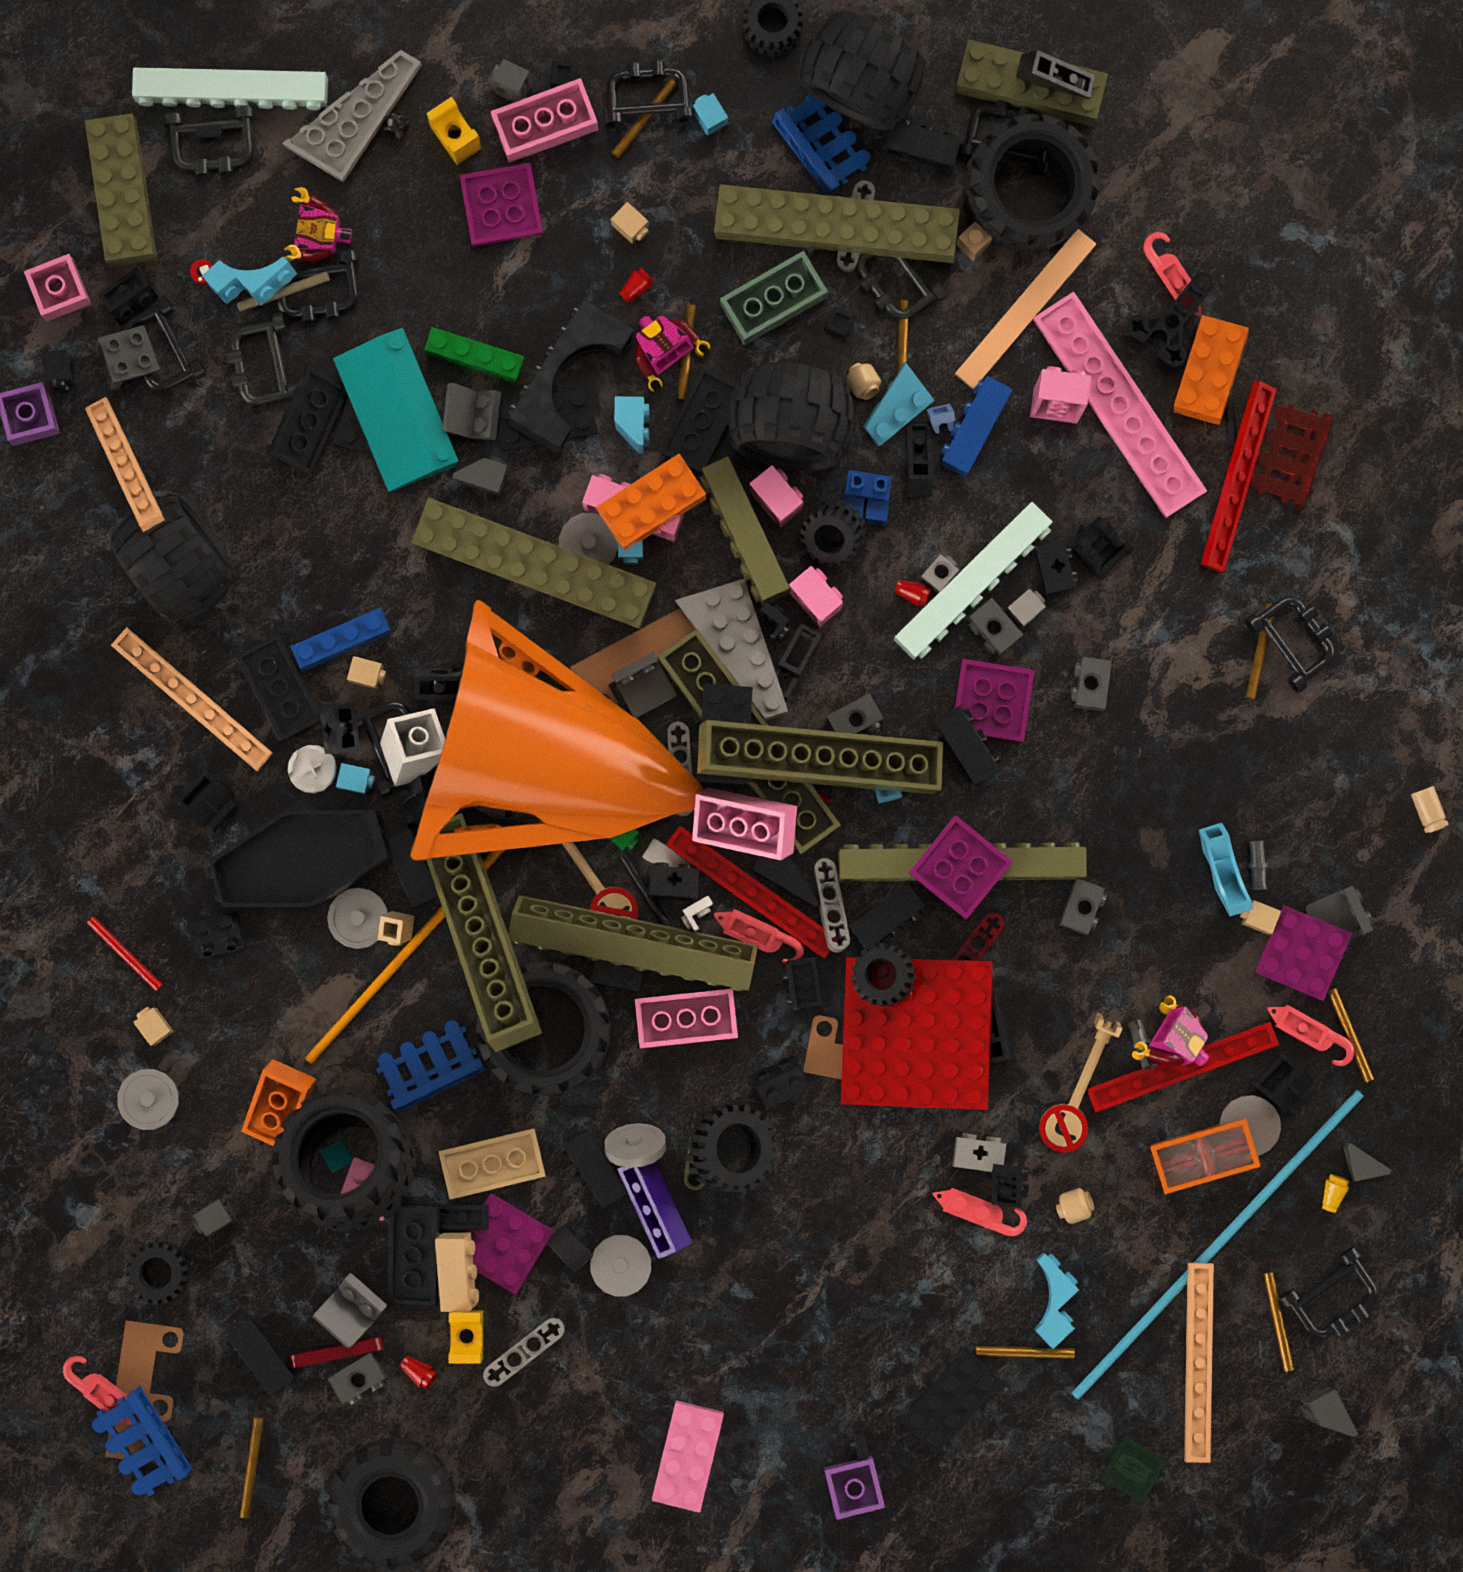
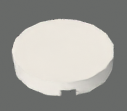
(312, 769)

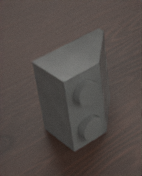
(1327, 1410)

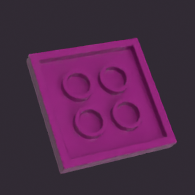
(501, 204)
(996, 698)
(960, 867)
(1303, 953)
(510, 1244)

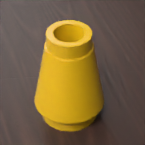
(1334, 1192)

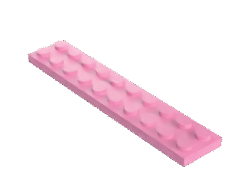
(1120, 405)

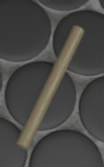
(287, 290)

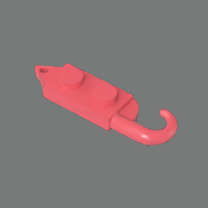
(1169, 271)
(757, 932)
(1310, 1031)
(979, 1211)
(94, 1387)

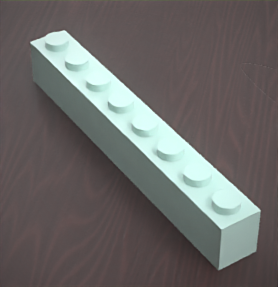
(230, 88)
(972, 581)

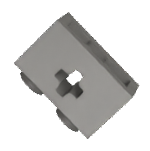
(965, 1158)

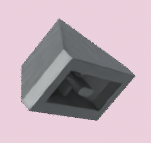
(1361, 1165)

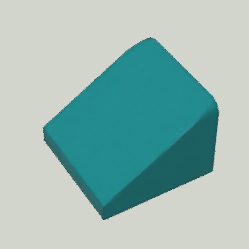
(337, 1156)

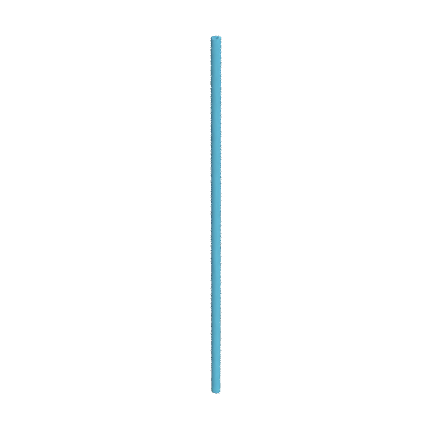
(1221, 1240)

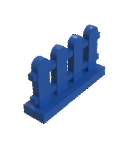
(815, 160)
(420, 1077)
(150, 1424)

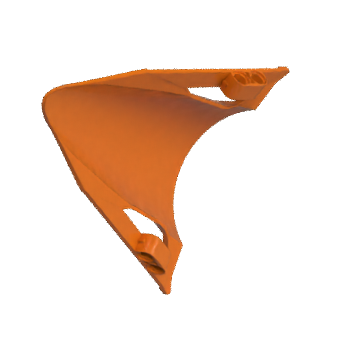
(542, 754)

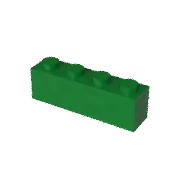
(474, 355)

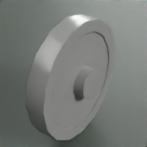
(590, 537)
(356, 917)
(148, 1099)
(1261, 1118)
(635, 1145)
(620, 1265)

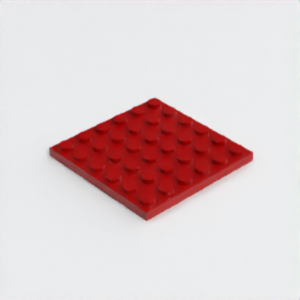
(928, 1046)

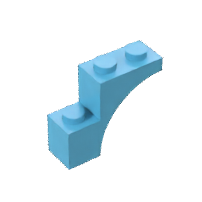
(259, 283)
(1225, 873)
(1062, 1287)

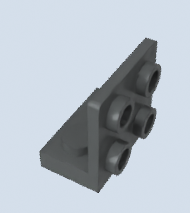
(126, 356)
(471, 412)
(644, 685)
(350, 1311)

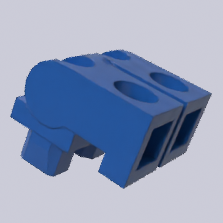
(870, 486)

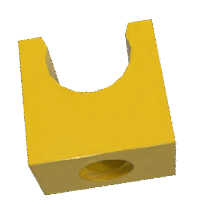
(448, 118)
(462, 1351)

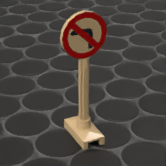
(607, 900)
(1064, 1125)

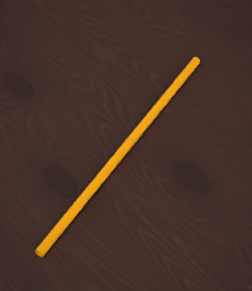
(386, 974)

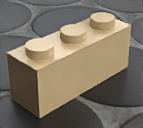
(456, 1272)

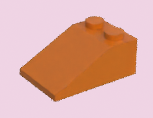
(276, 1095)

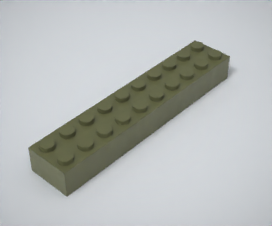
(837, 223)
(534, 563)
(692, 665)
(819, 757)
(1028, 863)
(632, 943)
(483, 946)

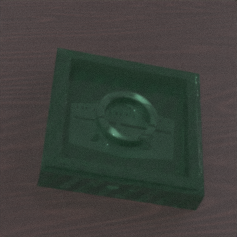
(1133, 1469)

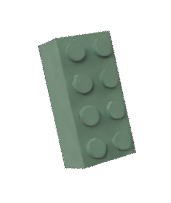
(773, 298)

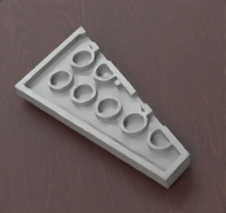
(350, 123)
(733, 632)

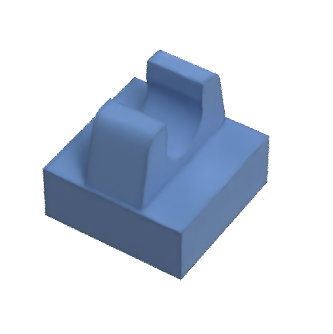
(940, 415)

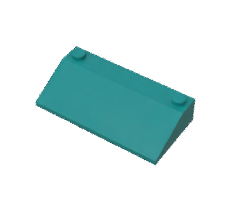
(395, 410)

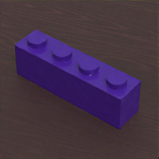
(655, 1209)

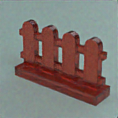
(1296, 467)

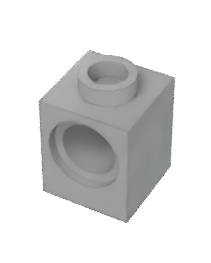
(938, 584)
(1026, 607)

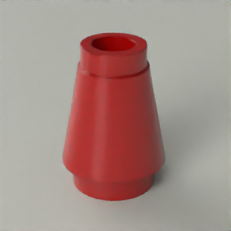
(636, 285)
(916, 593)
(418, 1372)

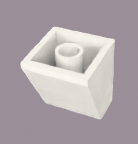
(412, 745)

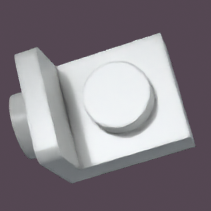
(700, 909)

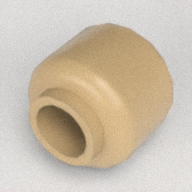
(863, 381)
(1075, 1205)

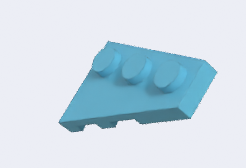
(899, 405)

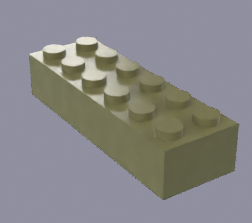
(991, 74)
(121, 190)
(745, 532)

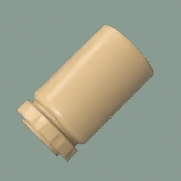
(1429, 809)

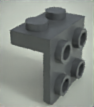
(1343, 911)

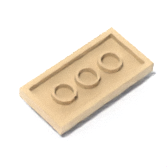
(492, 1163)

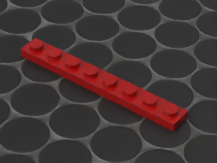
(1238, 476)
(750, 891)
(1144, 1082)

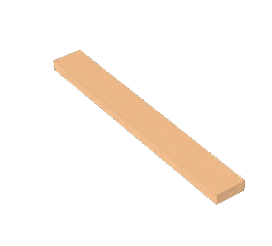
(1025, 309)
(124, 464)
(192, 699)
(1199, 1362)

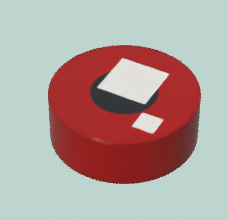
(197, 269)

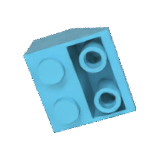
(630, 421)

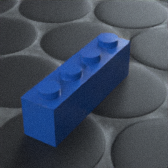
(976, 426)
(341, 639)

